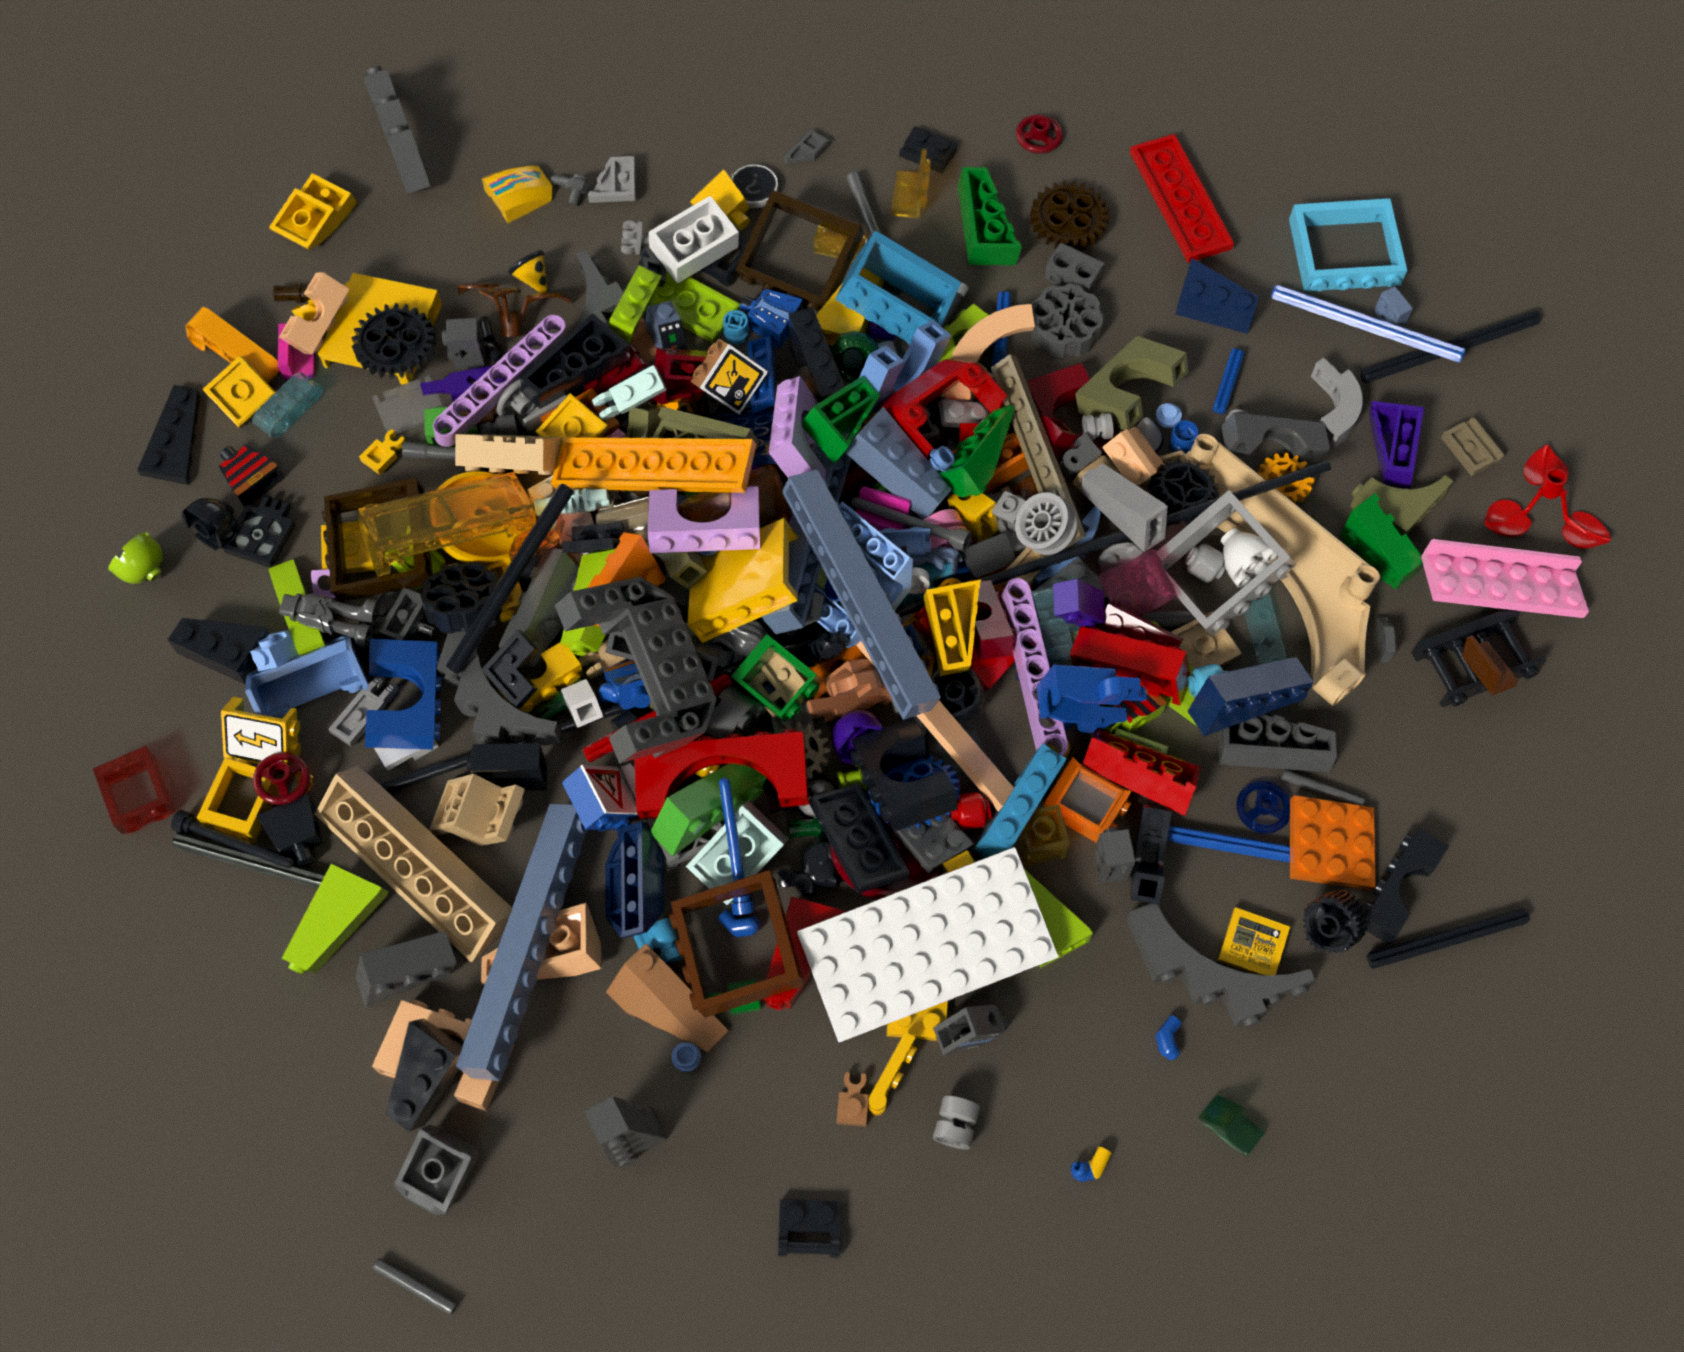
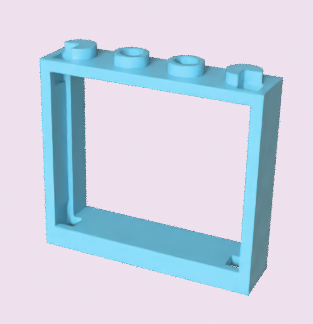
(1347, 213)

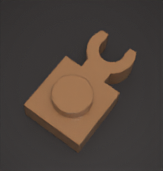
(853, 1105)

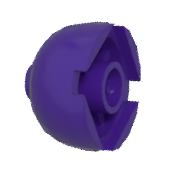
(852, 726)

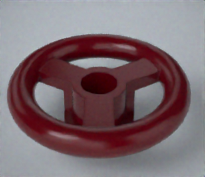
(1039, 131)
(276, 768)

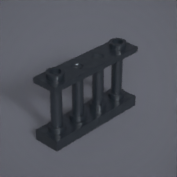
(1455, 640)

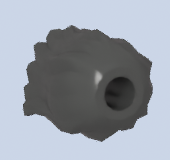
(743, 638)

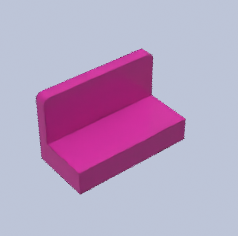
(292, 360)
(887, 500)

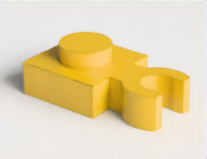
(381, 454)

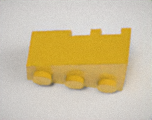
(952, 624)

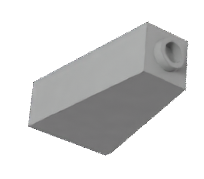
(1127, 506)

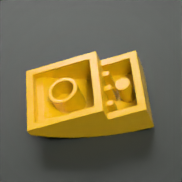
(313, 212)

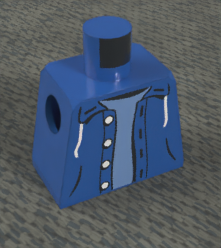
(770, 314)

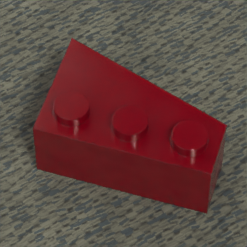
(677, 371)

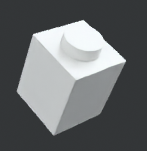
(582, 703)

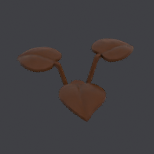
(509, 320)

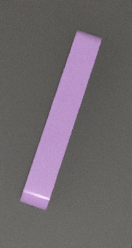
(488, 386)
(1031, 658)

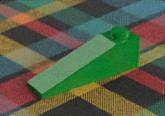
(978, 454)

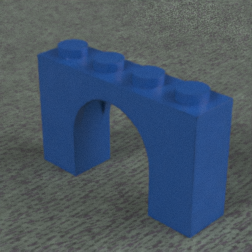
(416, 725)

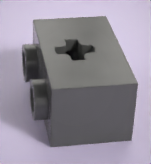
(464, 343)

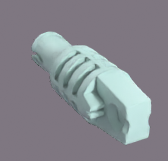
(580, 501)

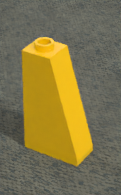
(838, 319)

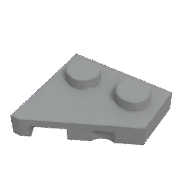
(616, 181)

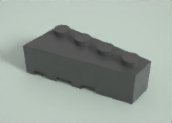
(537, 611)
(1277, 745)
(624, 1129)

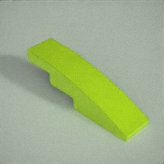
(288, 581)

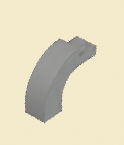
(1346, 397)

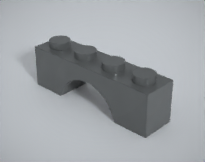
(1300, 437)

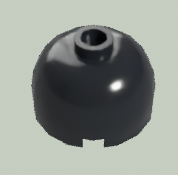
(211, 520)
(961, 693)

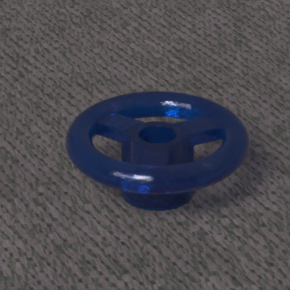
(1268, 797)

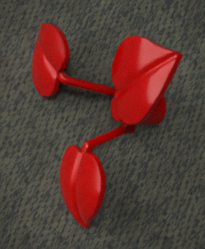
(1550, 472)

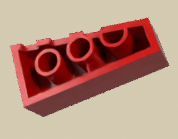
(1159, 667)
(1143, 770)

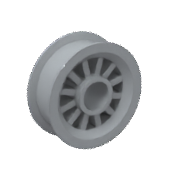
(1059, 529)

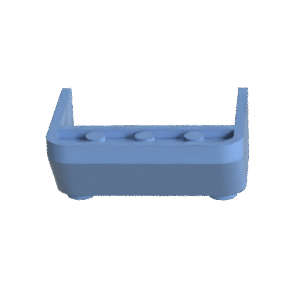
(306, 678)

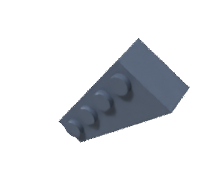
(898, 464)

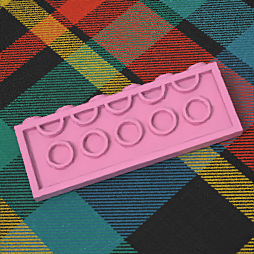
(1504, 578)

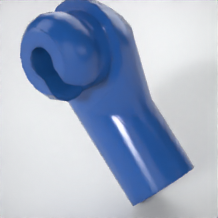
(739, 927)
(1165, 1038)

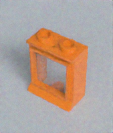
(1088, 800)

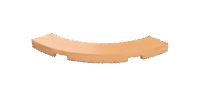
(983, 335)

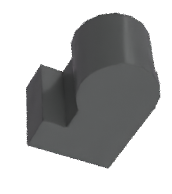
(1079, 458)

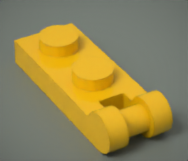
(891, 1075)

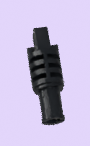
(821, 649)

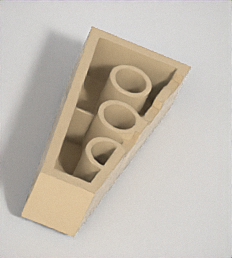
(507, 452)

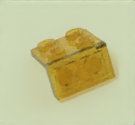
(909, 190)

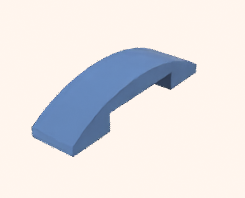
(1090, 526)

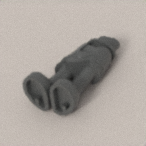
(318, 611)

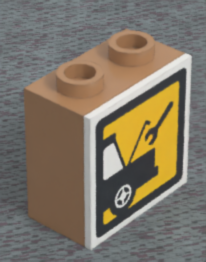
(728, 376)

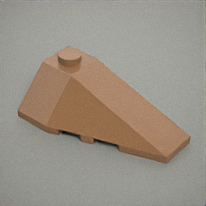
(658, 996)

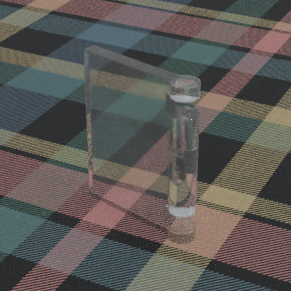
(405, 406)

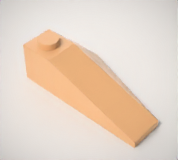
(571, 950)

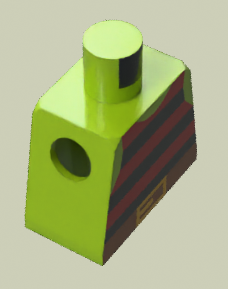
(1138, 713)

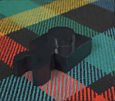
(653, 264)

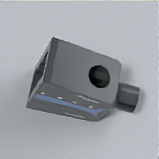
(982, 1021)

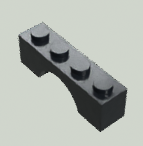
(1419, 857)

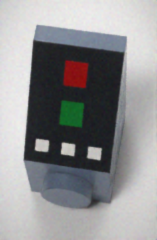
(665, 326)

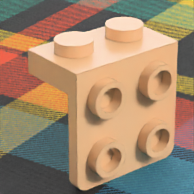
(1133, 456)

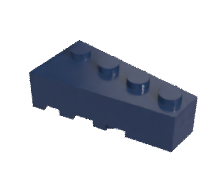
(1248, 693)

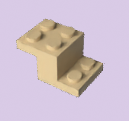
(477, 810)

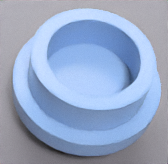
(1168, 415)

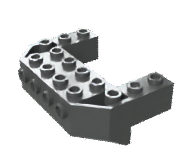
(662, 656)

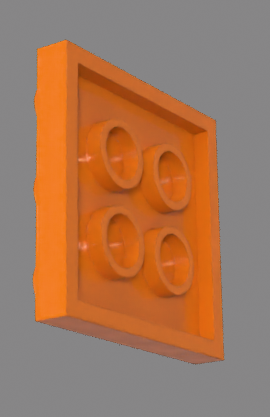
(1332, 843)

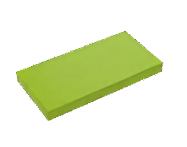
(697, 306)

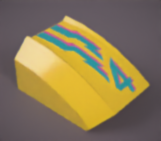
(518, 190)

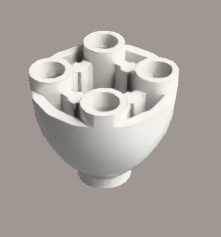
(1245, 556)

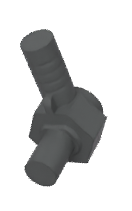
(577, 185)

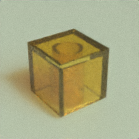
(1044, 836)

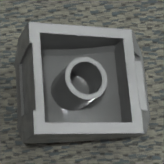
(436, 1169)

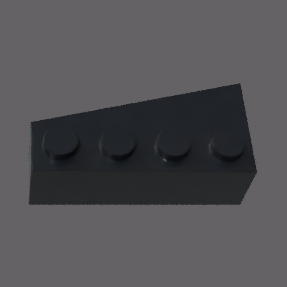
(575, 361)

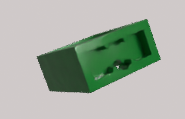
(754, 664)

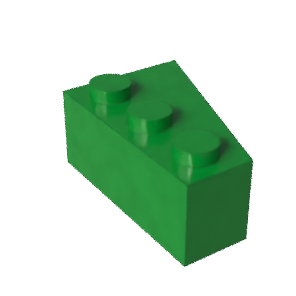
(840, 416)
(1380, 544)

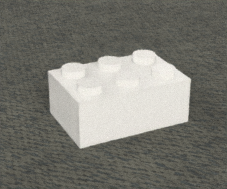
(693, 239)

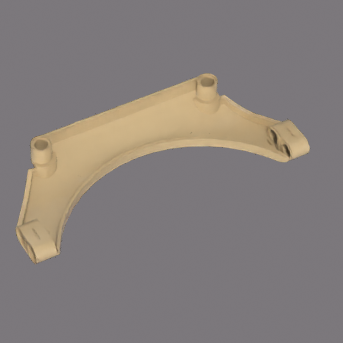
(1327, 578)

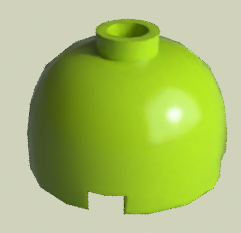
(139, 560)

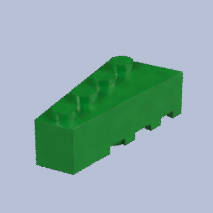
(985, 226)

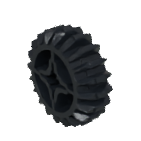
(1182, 486)

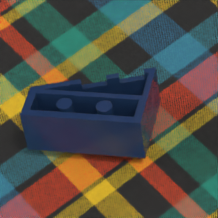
(1215, 299)

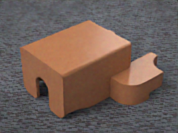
(850, 688)

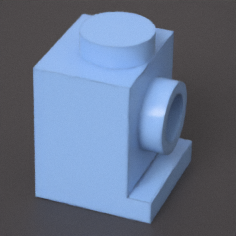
(274, 650)

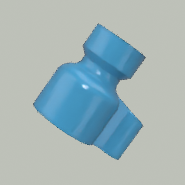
(661, 937)

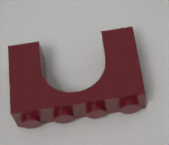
(1059, 389)

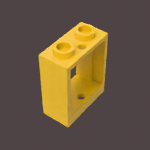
(208, 815)

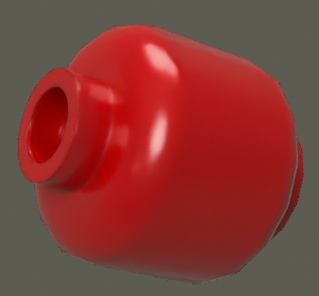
(972, 811)

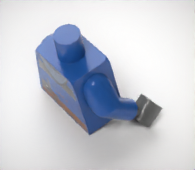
(623, 687)

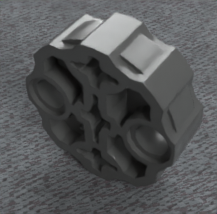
(1075, 336)

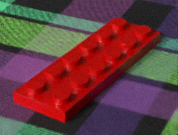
(1181, 198)

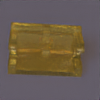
(831, 243)

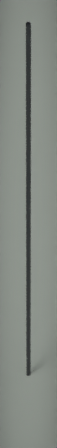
(915, 606)

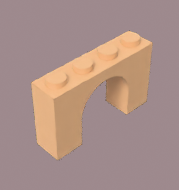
(470, 1090)

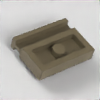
(1472, 446)

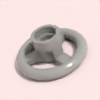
(518, 401)

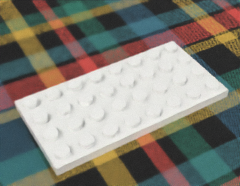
(927, 944)

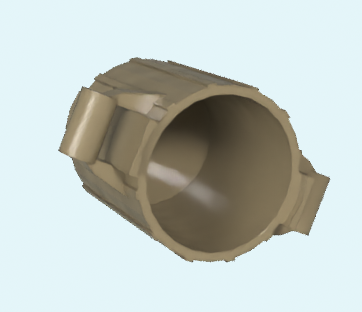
(632, 514)

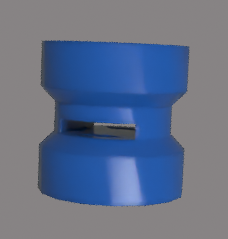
(1183, 436)

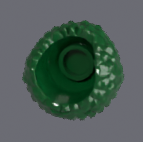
(851, 353)

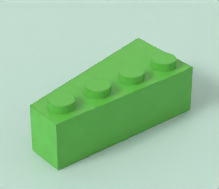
(699, 806)

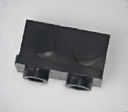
(594, 538)

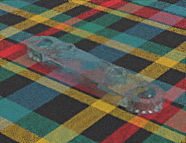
(1262, 625)

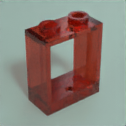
(124, 768)

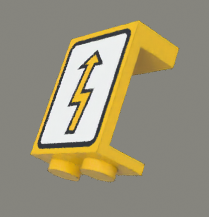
(256, 735)

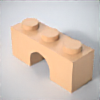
(328, 297)

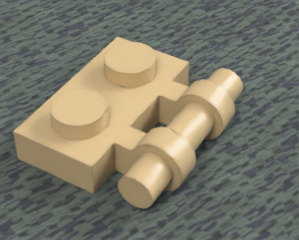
(782, 677)

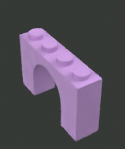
(788, 438)
(673, 533)

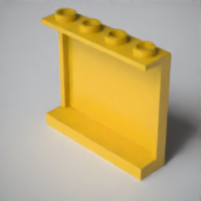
(363, 297)
(743, 584)

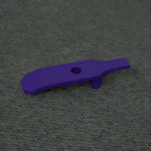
(455, 383)

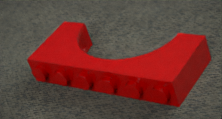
(774, 755)

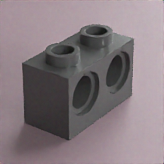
(1075, 267)
(1114, 855)

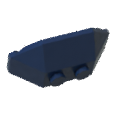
(634, 881)

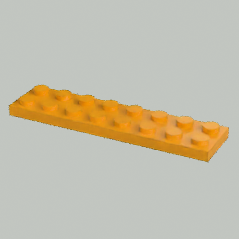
(655, 464)

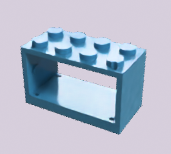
(906, 273)

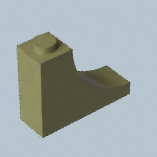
(1405, 505)

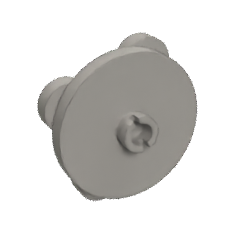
(1118, 555)

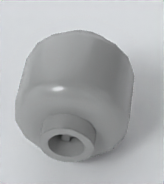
(1205, 563)

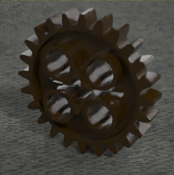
(1065, 215)

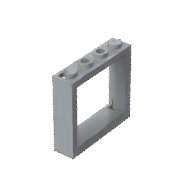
(1256, 588)

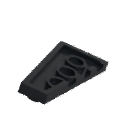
(172, 440)

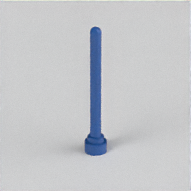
(741, 904)

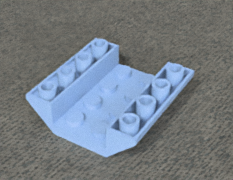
(891, 567)

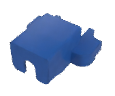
(1076, 693)

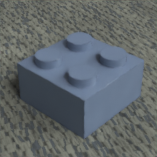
(1393, 307)

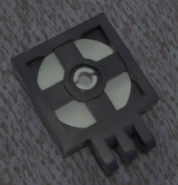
(261, 532)

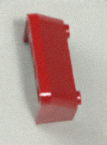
(908, 402)

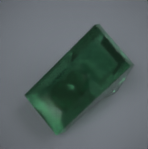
(1231, 1125)

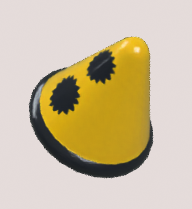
(531, 270)

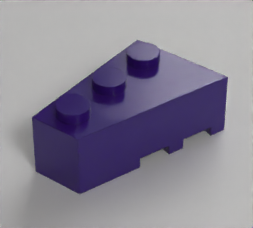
(1396, 440)

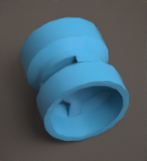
(735, 327)

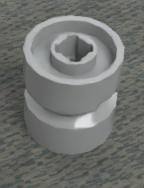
(959, 1112)

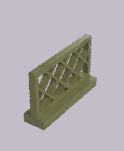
(699, 427)

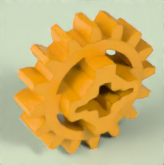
(1282, 466)

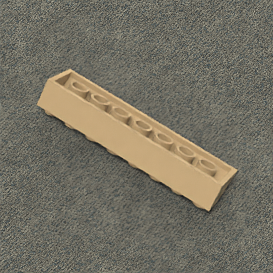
(414, 862)

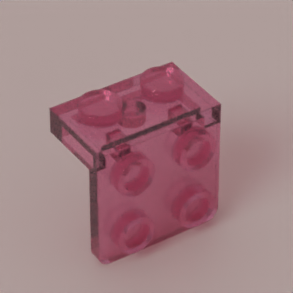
(1139, 584)

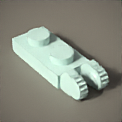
(631, 392)

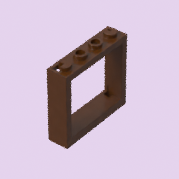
(790, 980)

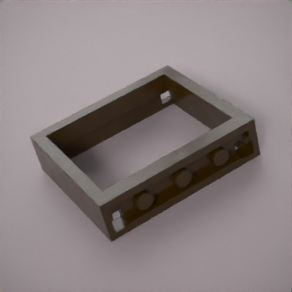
(812, 214)
(333, 537)

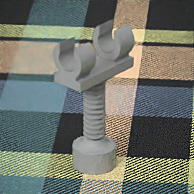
(629, 237)

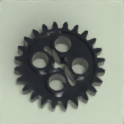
(393, 341)

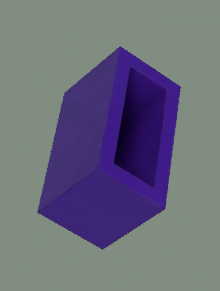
(1079, 603)

